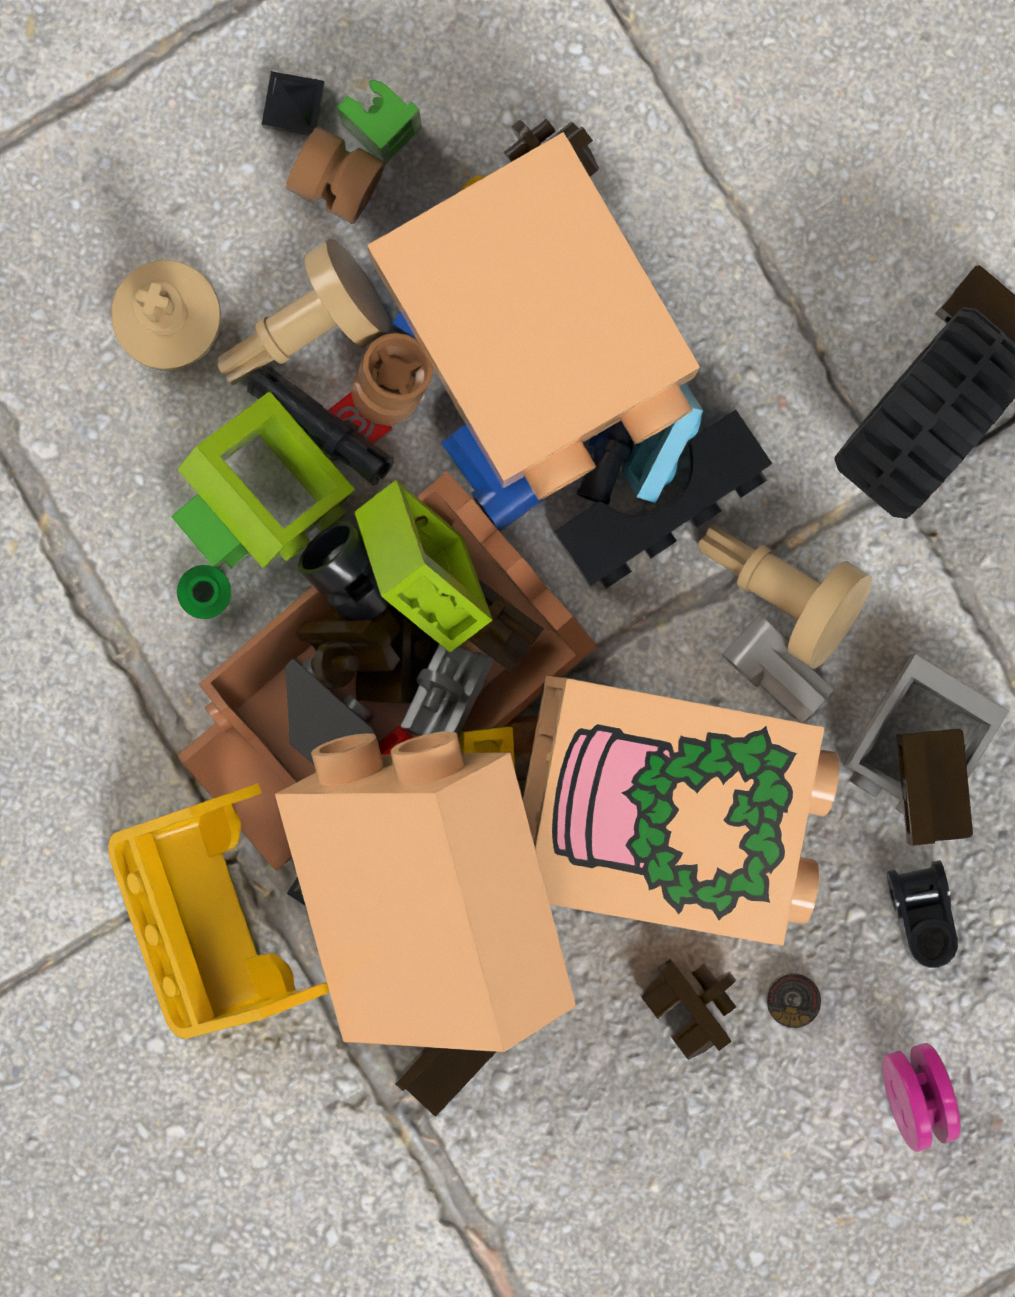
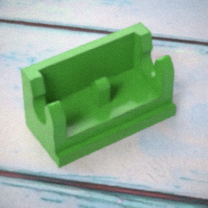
(386, 125)

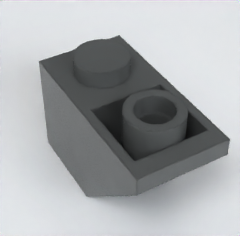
(317, 712)

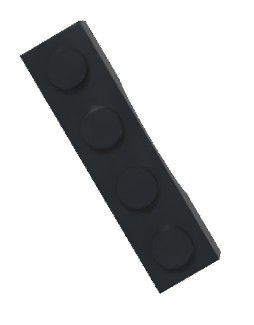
(722, 461)

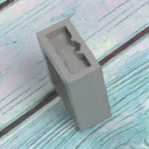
(946, 687)

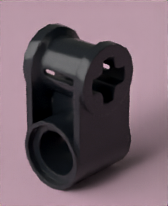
(924, 910)

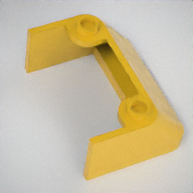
(194, 923)

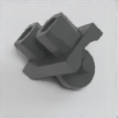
(447, 691)

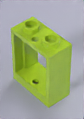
(238, 506)
(422, 566)

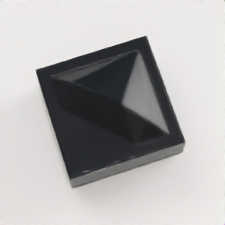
(293, 103)

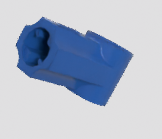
(499, 503)

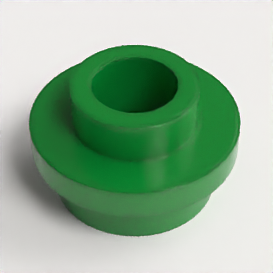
(221, 596)

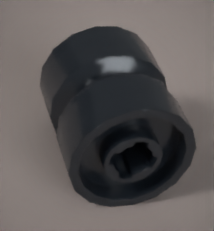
(340, 567)

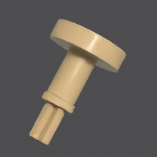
(339, 298)
(166, 315)
(822, 609)

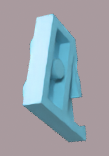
(655, 459)

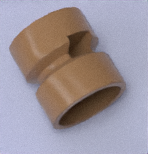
(335, 175)
(391, 379)

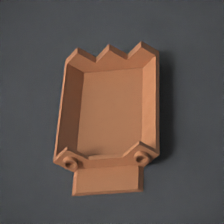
(250, 688)

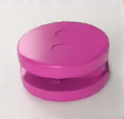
(921, 1097)

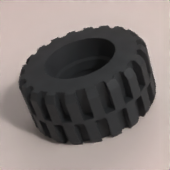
(932, 415)

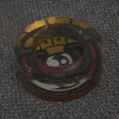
(793, 1000)

